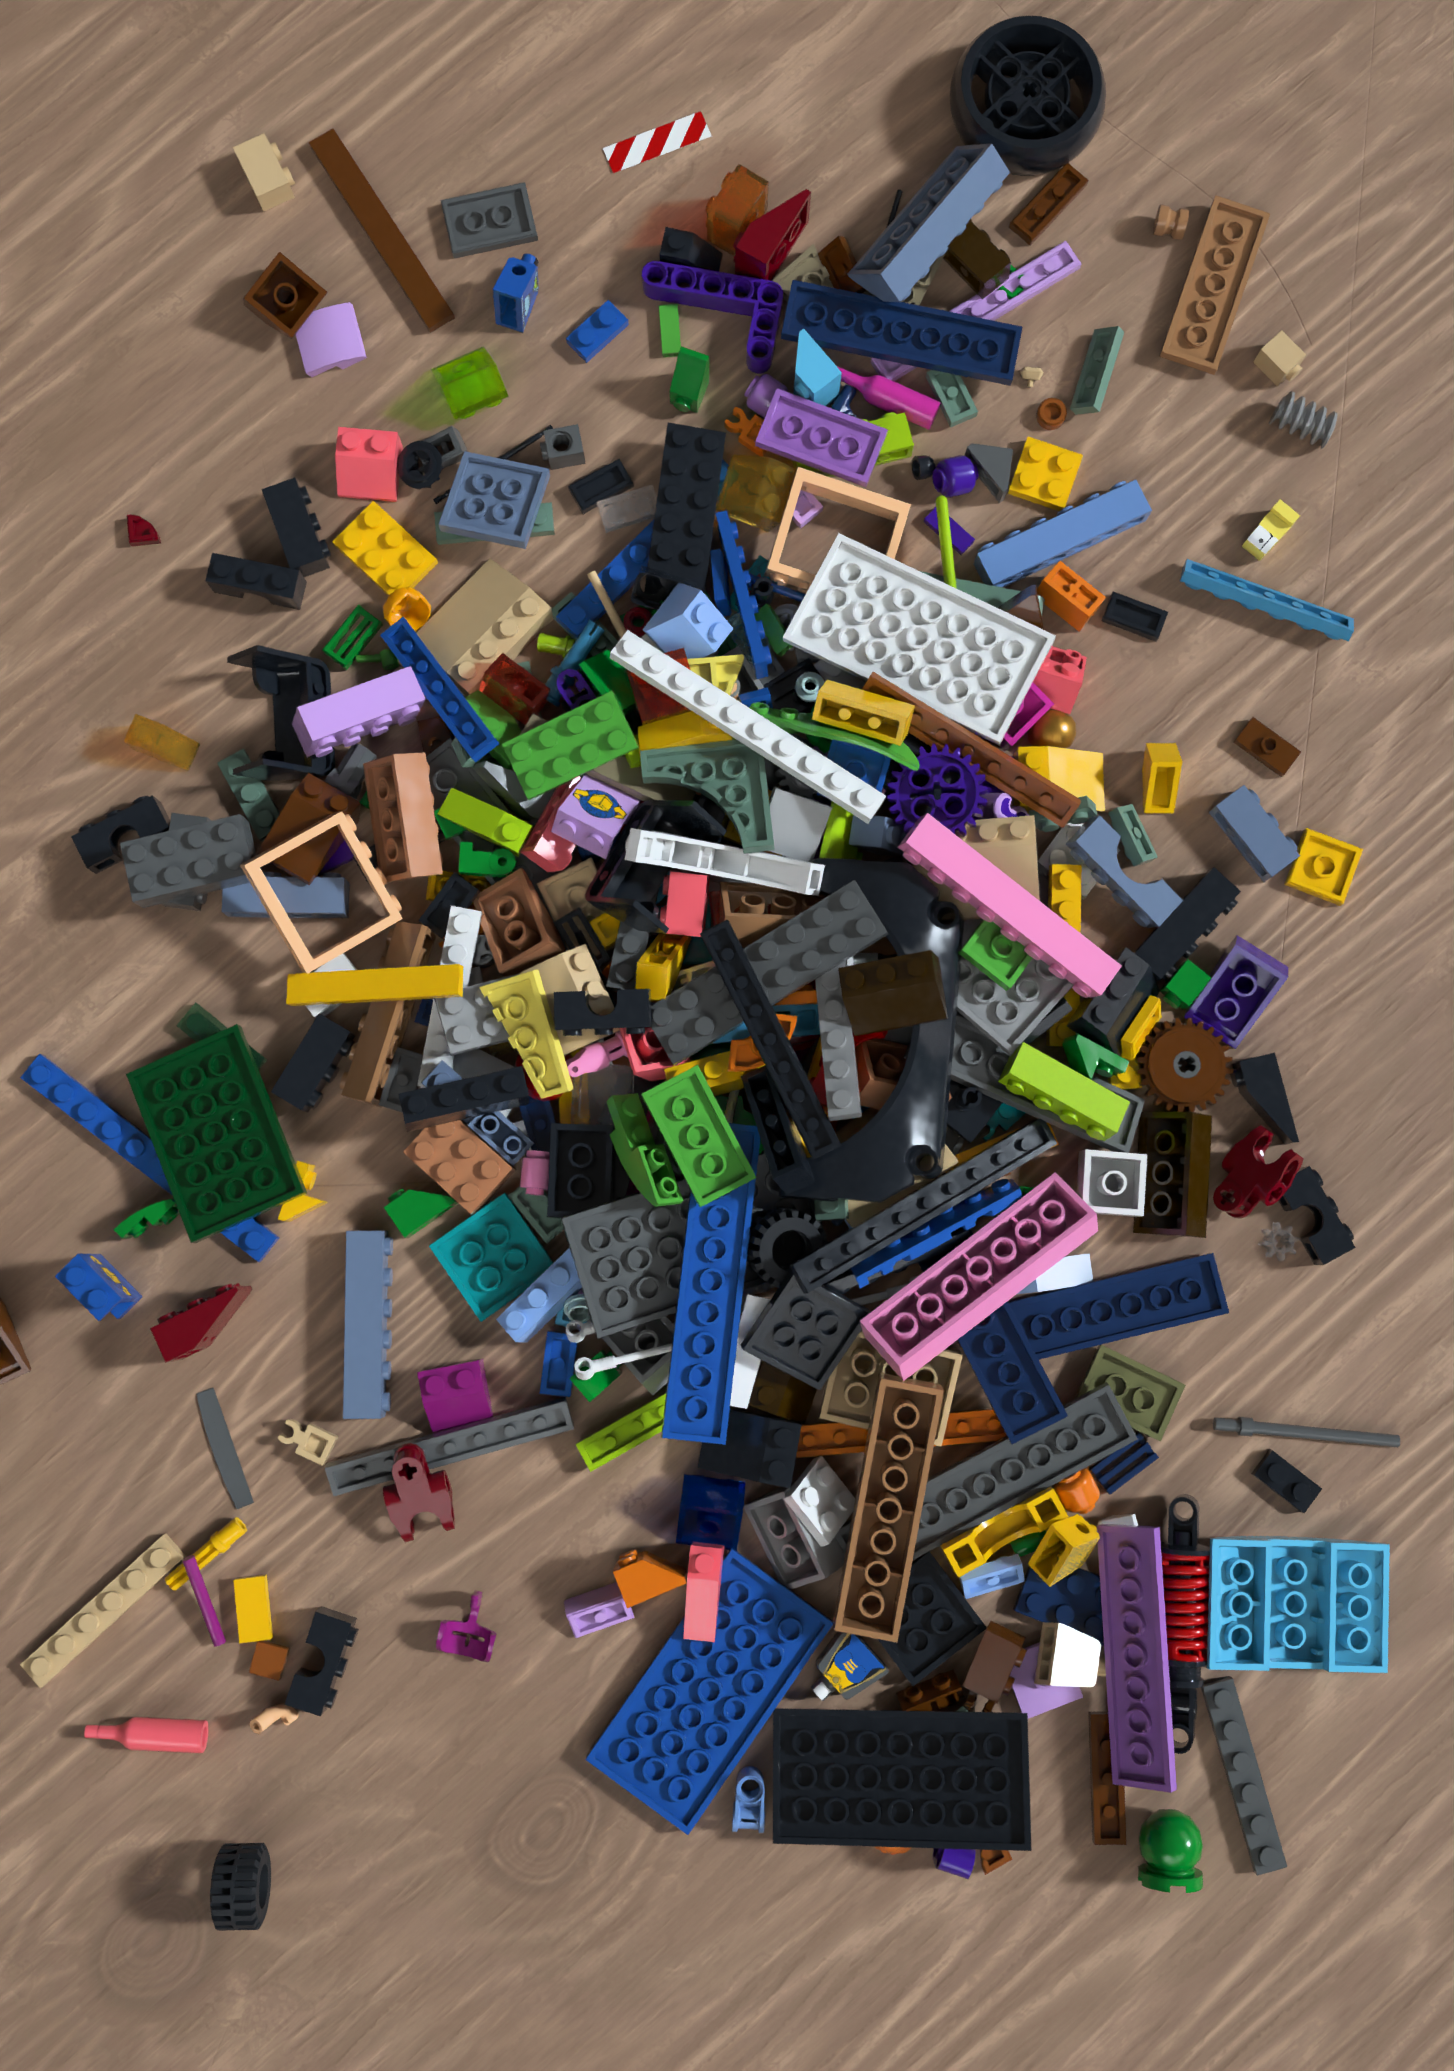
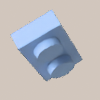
(993, 1576)

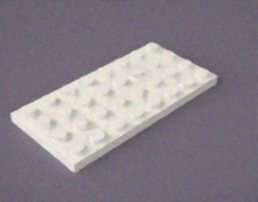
(919, 635)

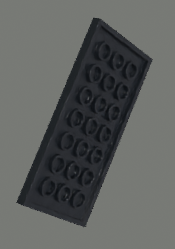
(901, 1779)

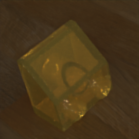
(756, 490)

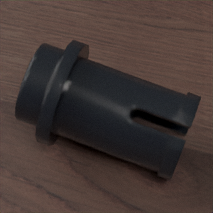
(763, 585)

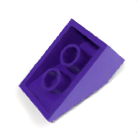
(1238, 991)

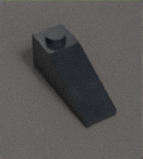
(1264, 1090)

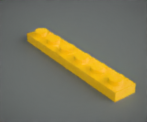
(1065, 901)

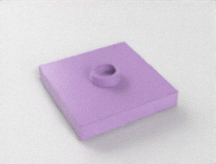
(1038, 1698)

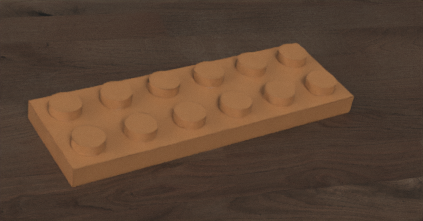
(1214, 285)

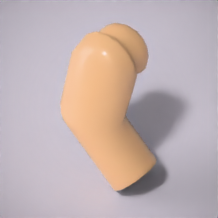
(272, 1714)

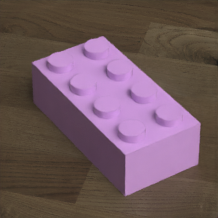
(358, 712)

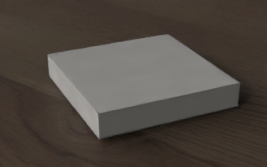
(797, 824)

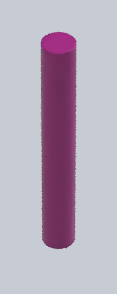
(204, 1600)

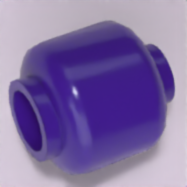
(955, 476)

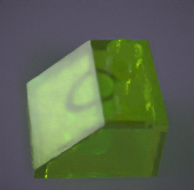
(470, 383)

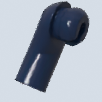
(844, 399)

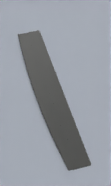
(223, 1448)

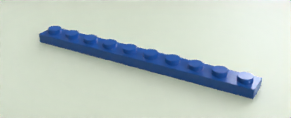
(127, 1141)

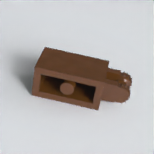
(993, 1664)

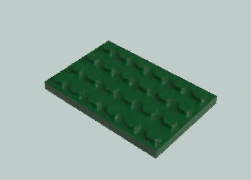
(216, 1134)

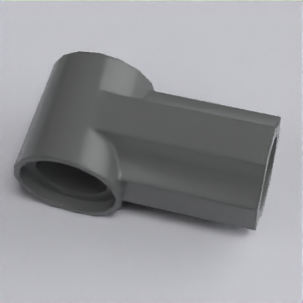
(350, 773)

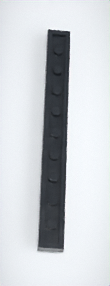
(921, 1205)

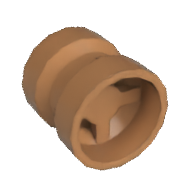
(1171, 222)

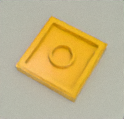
(1323, 867)

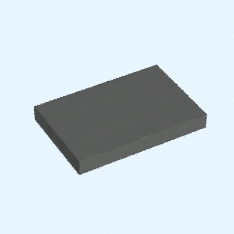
(489, 220)

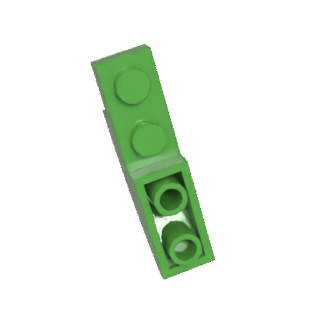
(641, 1158)

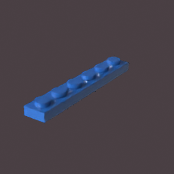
(746, 604)
(440, 690)

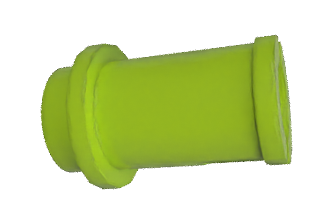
(554, 644)

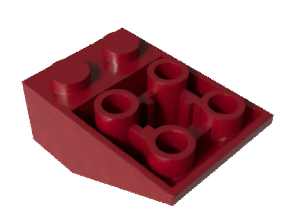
(197, 1328)

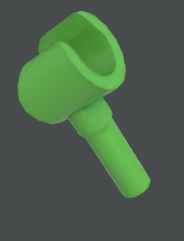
(386, 656)

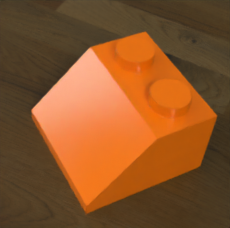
(646, 1576)

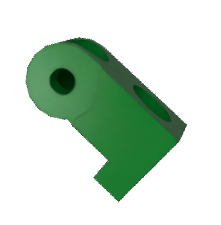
(485, 864)

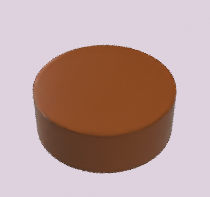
(1051, 413)

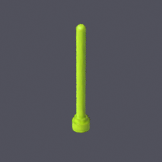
(945, 541)

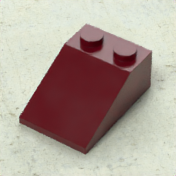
(771, 238)

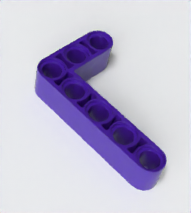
(722, 300)

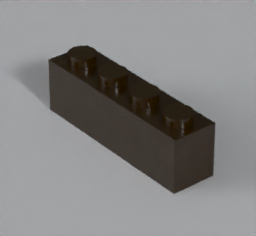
(978, 260)

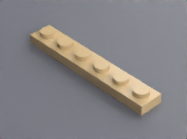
(103, 1610)

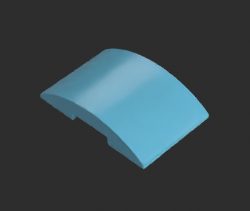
(1298, 1604)

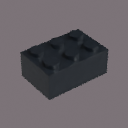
(579, 1167)

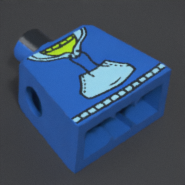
(520, 283)

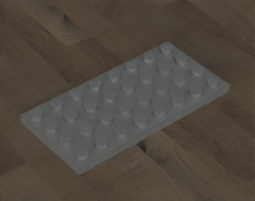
(634, 1251)

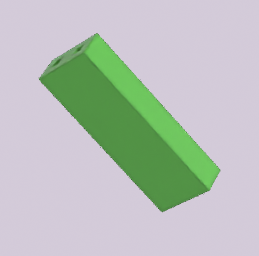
(669, 330)
(773, 629)

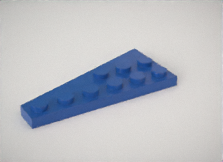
(938, 1230)

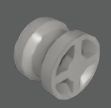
(480, 951)

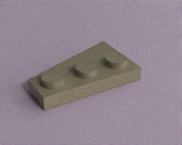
(805, 269)

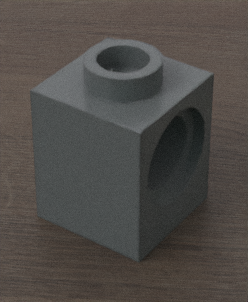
(564, 435)

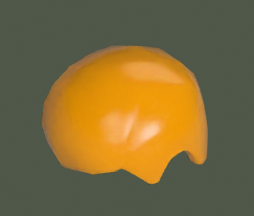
(407, 604)

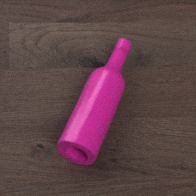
(894, 397)

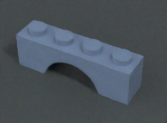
(1097, 848)

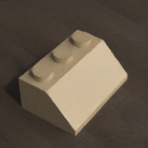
(575, 972)

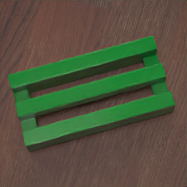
(362, 642)

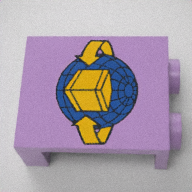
(594, 815)

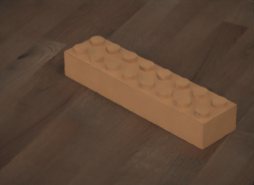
(888, 1507)

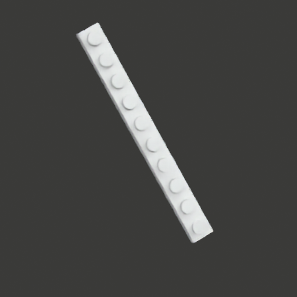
(747, 726)

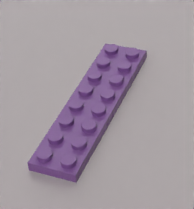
(1136, 1657)

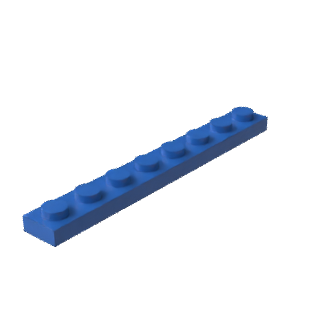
(615, 577)

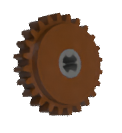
(1204, 1060)

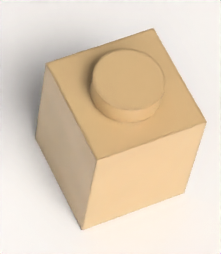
(1280, 359)

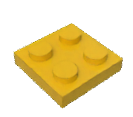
(1045, 474)

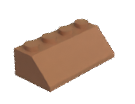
(403, 817)

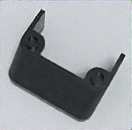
(292, 682)
(627, 887)

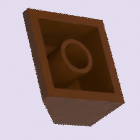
(284, 296)

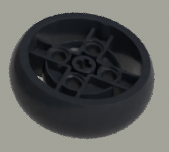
(1027, 52)

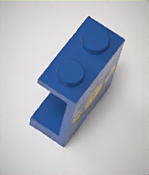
(98, 1286)

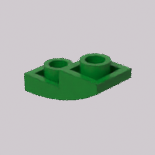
(156, 1214)

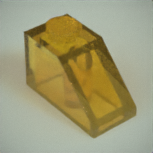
(161, 742)

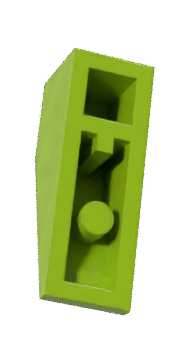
(486, 821)

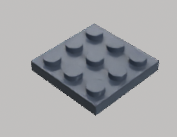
(494, 500)

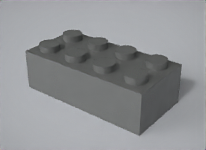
(188, 860)

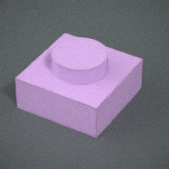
(806, 509)

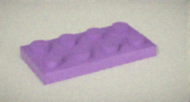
(821, 437)

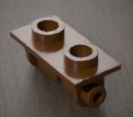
(942, 1688)

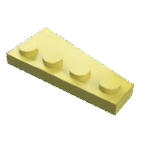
(528, 1020)

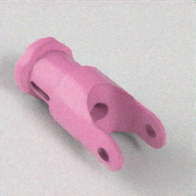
(596, 1056)

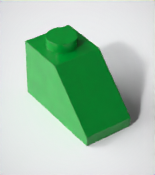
(689, 380)
(416, 1209)
(599, 1381)

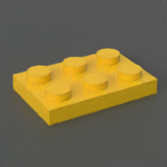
(384, 550)

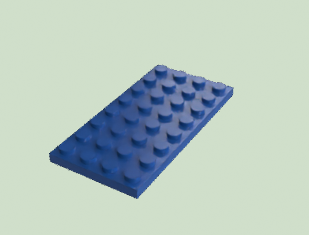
(709, 1699)

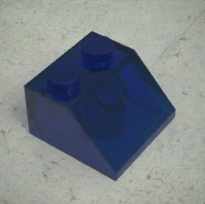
(710, 1511)

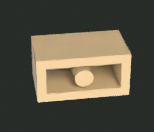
(263, 171)

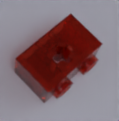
(514, 689)

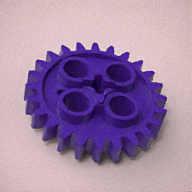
(935, 767)

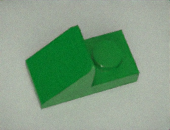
(1088, 1057)

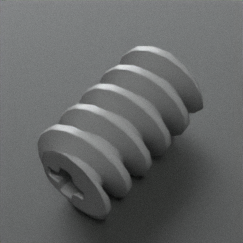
(1305, 418)

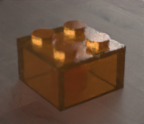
(735, 207)

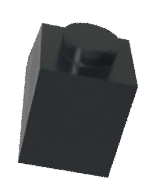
(689, 250)

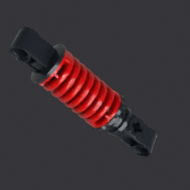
(1186, 1614)

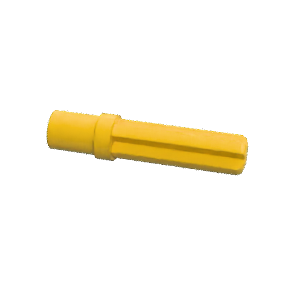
(218, 1543)

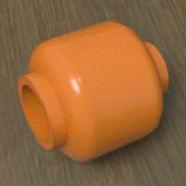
(1078, 1492)

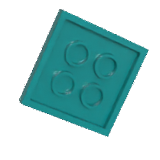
(492, 1256)

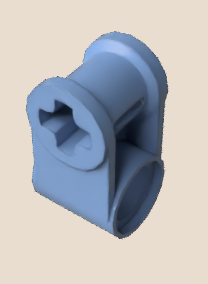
(749, 1805)

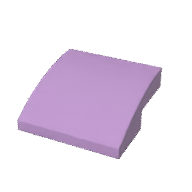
(330, 339)

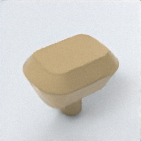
(1031, 374)

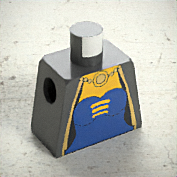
(847, 1666)

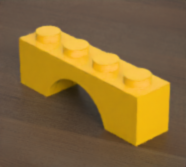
(980, 1542)

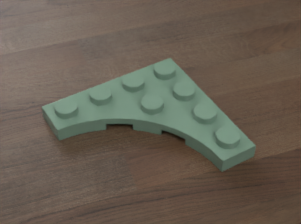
(728, 776)

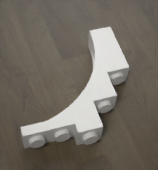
(723, 861)

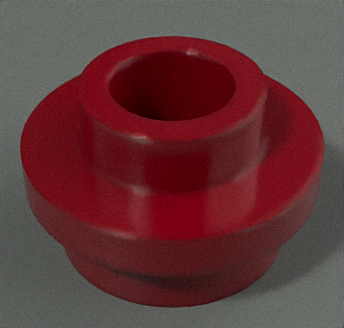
(632, 615)

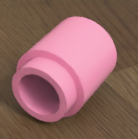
(535, 1172)

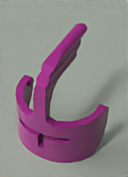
(455, 1643)

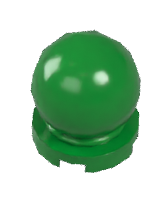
(1171, 1848)

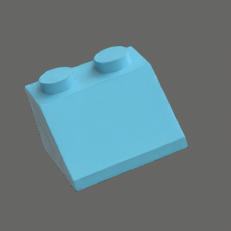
(815, 372)

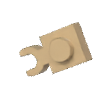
(313, 1442)

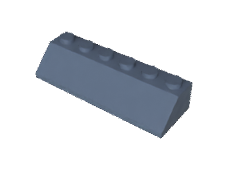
(930, 222)

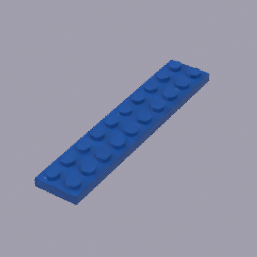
(710, 1309)

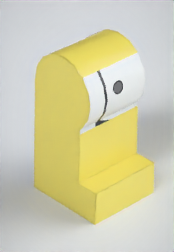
(1270, 530)

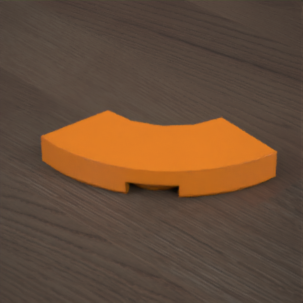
(744, 1053)

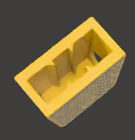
(1073, 1540)

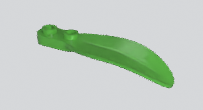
(795, 722)

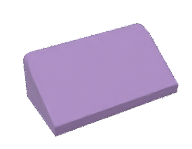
(597, 1610)

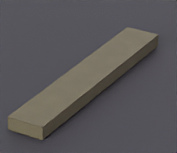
(627, 779)

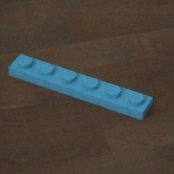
(1275, 603)

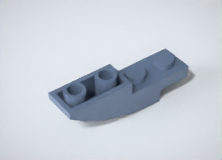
(492, 1127)

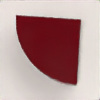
(141, 531)

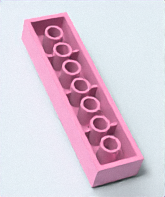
(979, 1276)

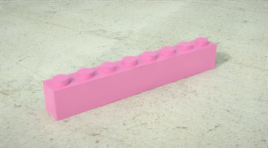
(1009, 906)

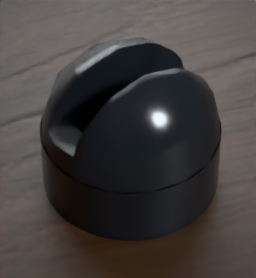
(922, 467)

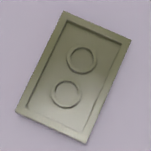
(1142, 1392)

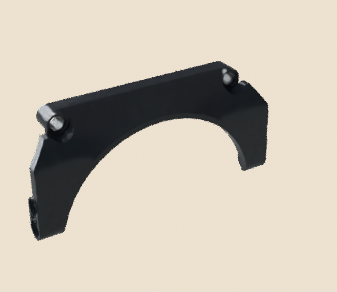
(914, 1118)

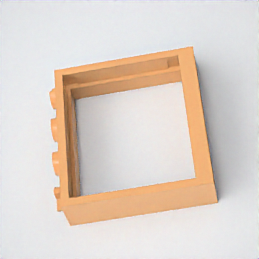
(841, 493)
(280, 918)

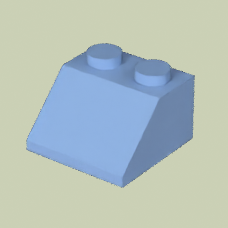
(688, 622)

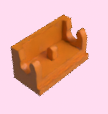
(1070, 596)

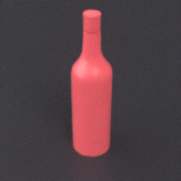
(155, 1734)

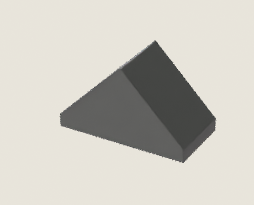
(992, 466)

